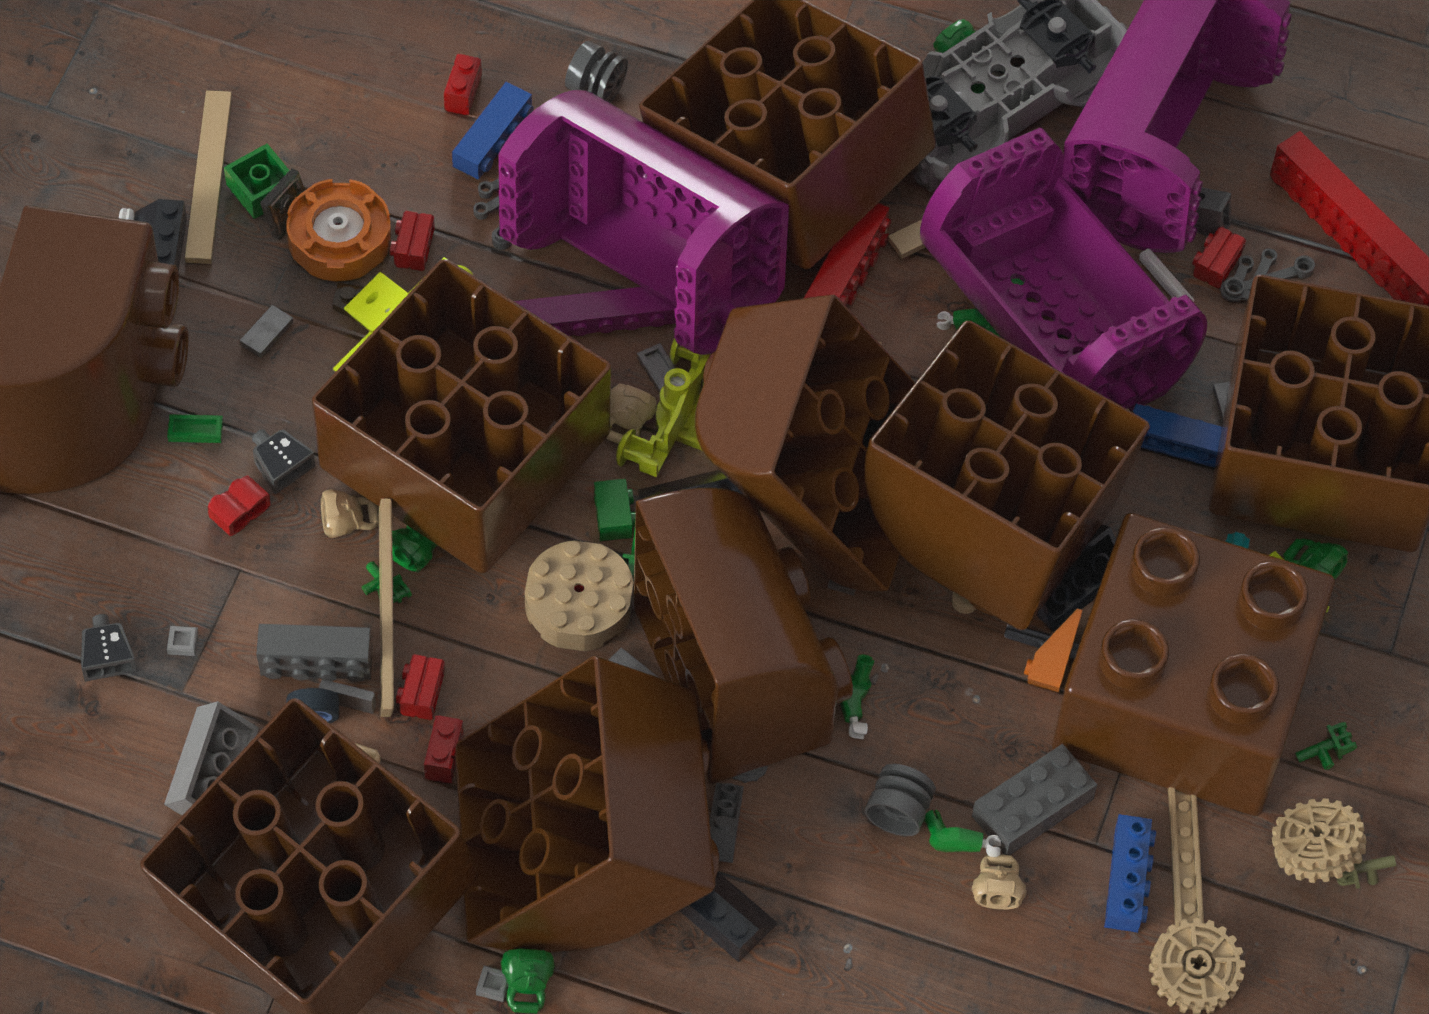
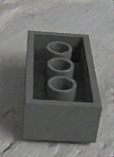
(314, 652)
(1034, 800)

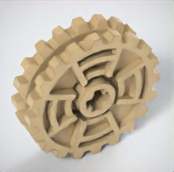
(1319, 840)
(1218, 961)

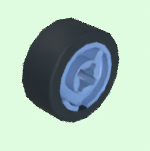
(320, 700)

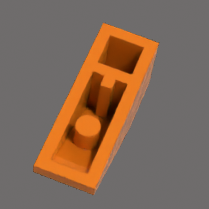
(1052, 657)

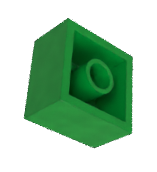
(254, 177)

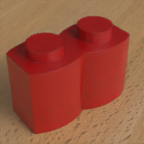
(238, 505)

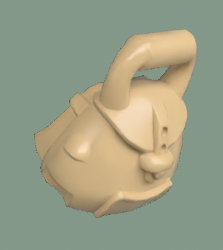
(630, 409)
(344, 513)
(997, 885)

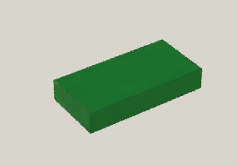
(195, 428)

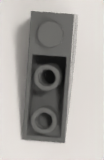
(725, 818)

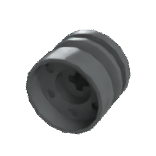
(596, 72)
(900, 800)

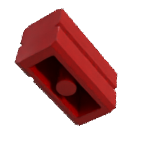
(462, 84)
(413, 240)
(1219, 257)
(421, 687)
(440, 755)

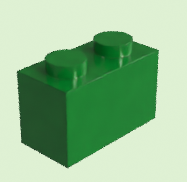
(613, 509)

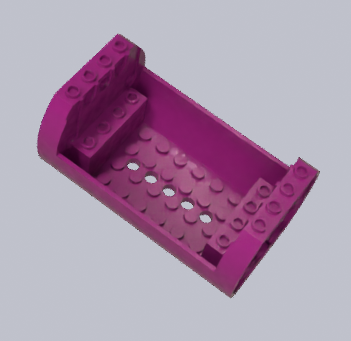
(1128, 134)
(643, 210)
(1019, 219)

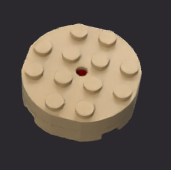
(579, 595)

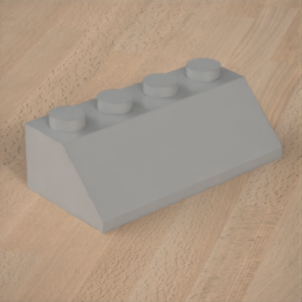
(210, 747)

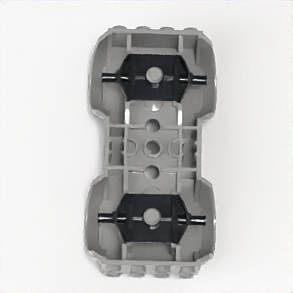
(1064, 57)

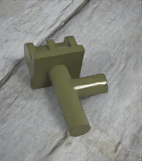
(1370, 868)

